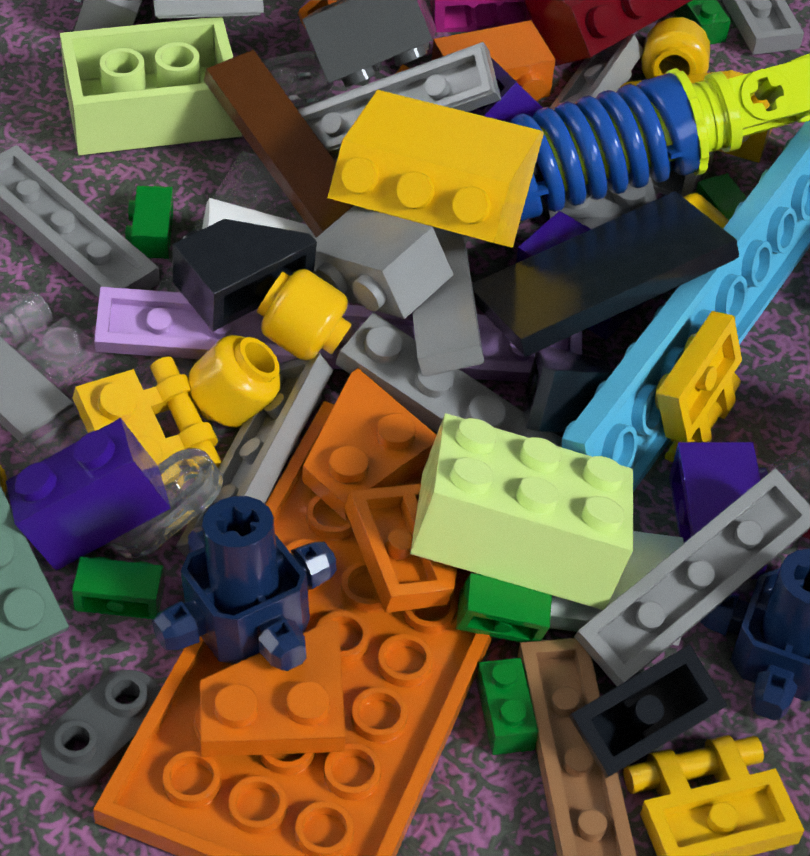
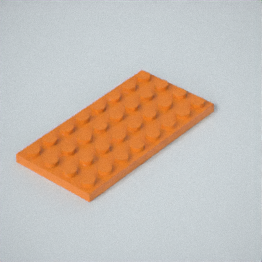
(400, 700)

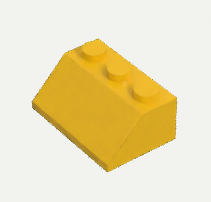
(437, 167)

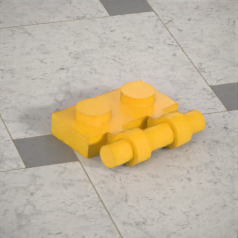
(700, 383)
(124, 398)
(726, 818)

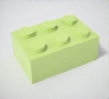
(145, 85)
(525, 512)

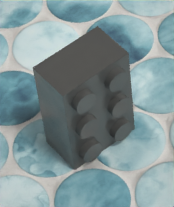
(360, 34)

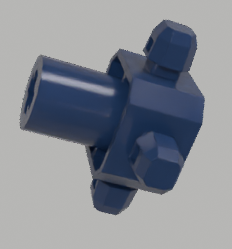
(245, 588)
(772, 635)

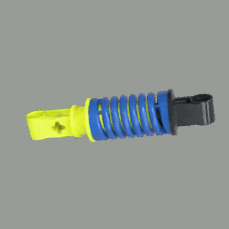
(655, 130)

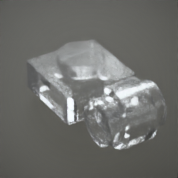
(57, 351)

